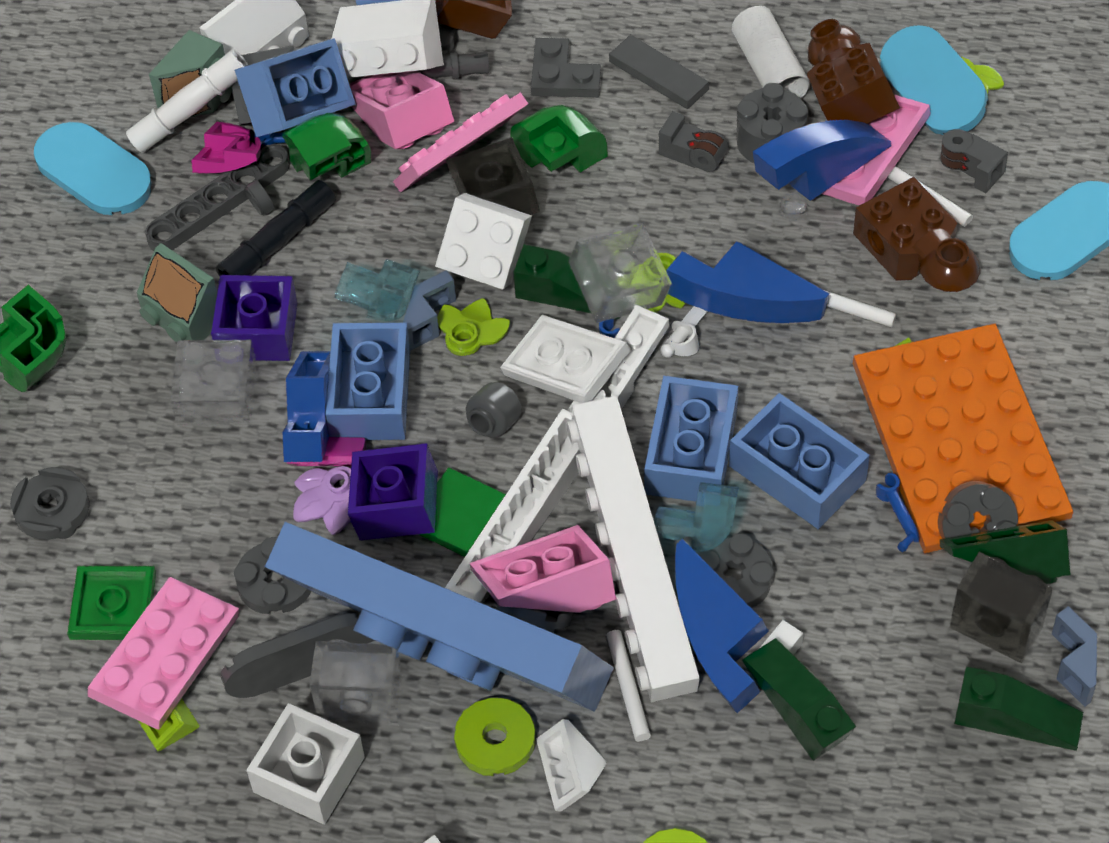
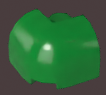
(558, 137)
(326, 144)
(29, 339)

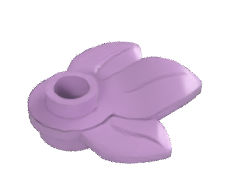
(321, 499)

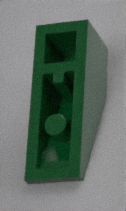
(548, 279)
(1030, 548)
(800, 698)
(1016, 710)

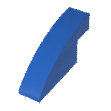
(818, 155)
(746, 288)
(306, 392)
(717, 625)

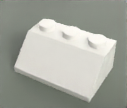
(258, 26)
(388, 37)

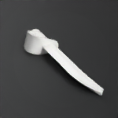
(683, 330)

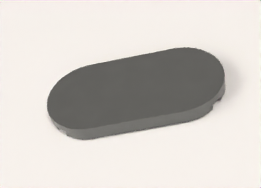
(285, 657)

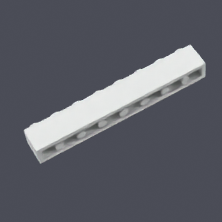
(634, 550)

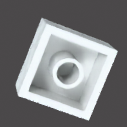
(483, 240)
(306, 763)

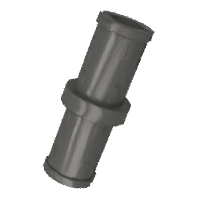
(460, 64)

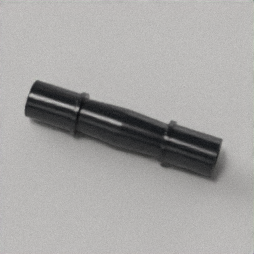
(278, 231)

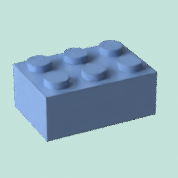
(294, 87)
(368, 381)
(690, 437)
(798, 460)

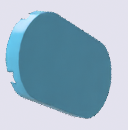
(931, 72)
(92, 168)
(1063, 233)

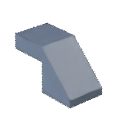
(425, 300)
(1079, 668)

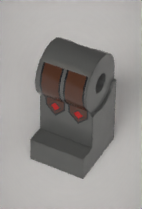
(691, 144)
(974, 157)

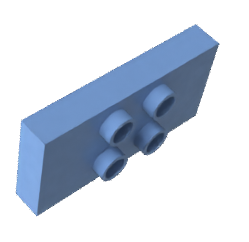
(465, 634)

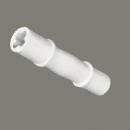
(186, 102)

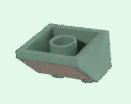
(184, 65)
(177, 296)

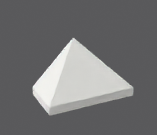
(568, 763)

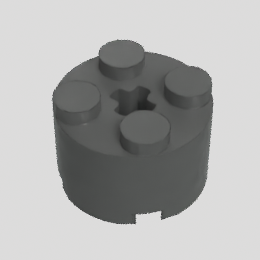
(766, 116)

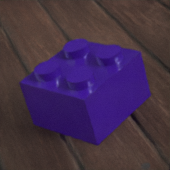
(257, 311)
(393, 492)

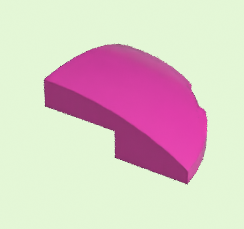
(226, 149)

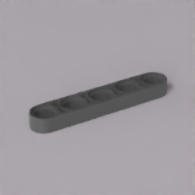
(210, 211)

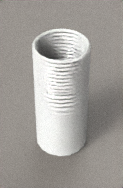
(769, 50)

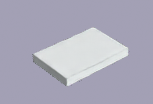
(565, 359)

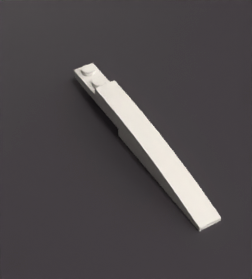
(554, 461)

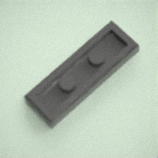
(659, 71)

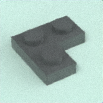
(557, 77)

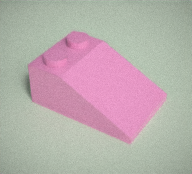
(401, 106)
(549, 574)

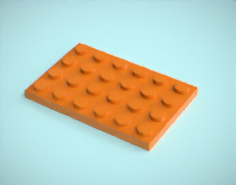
(955, 417)

